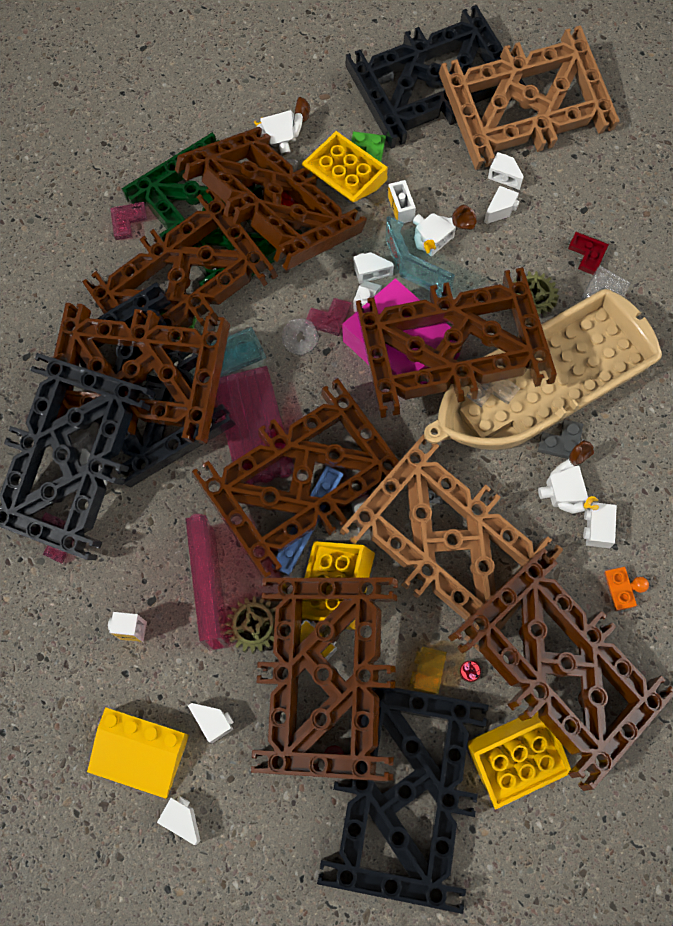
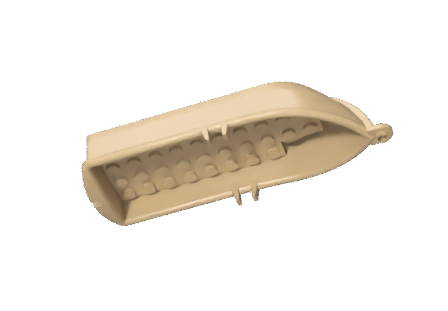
(593, 352)

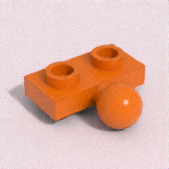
(621, 588)

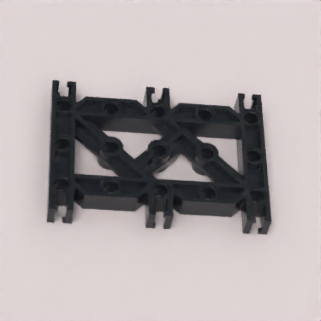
(396, 116)
(151, 447)
(85, 479)
(382, 807)

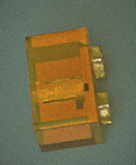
(429, 670)

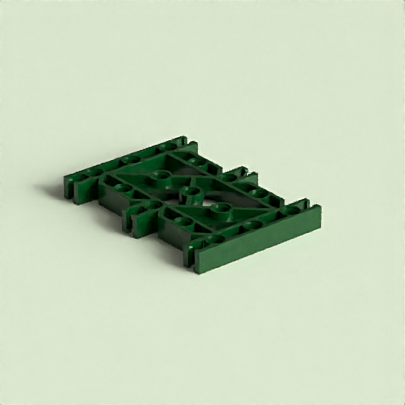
(163, 184)

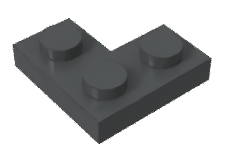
(561, 445)

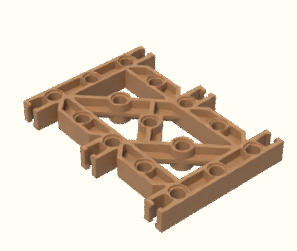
(573, 59)
(426, 542)

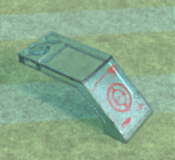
(412, 267)

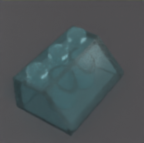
(241, 351)

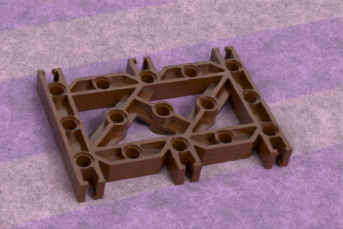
(275, 222)
(179, 251)
(463, 314)
(81, 341)
(297, 500)
(594, 659)
(343, 694)

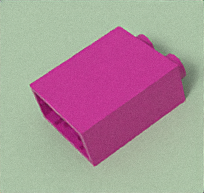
(393, 295)

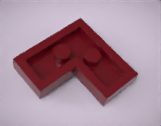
(591, 249)

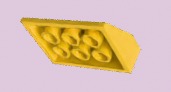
(346, 167)
(334, 561)
(136, 752)
(517, 759)

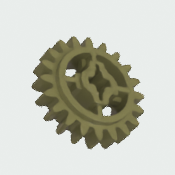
(543, 291)
(236, 630)

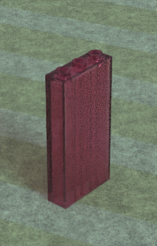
(252, 405)
(207, 583)

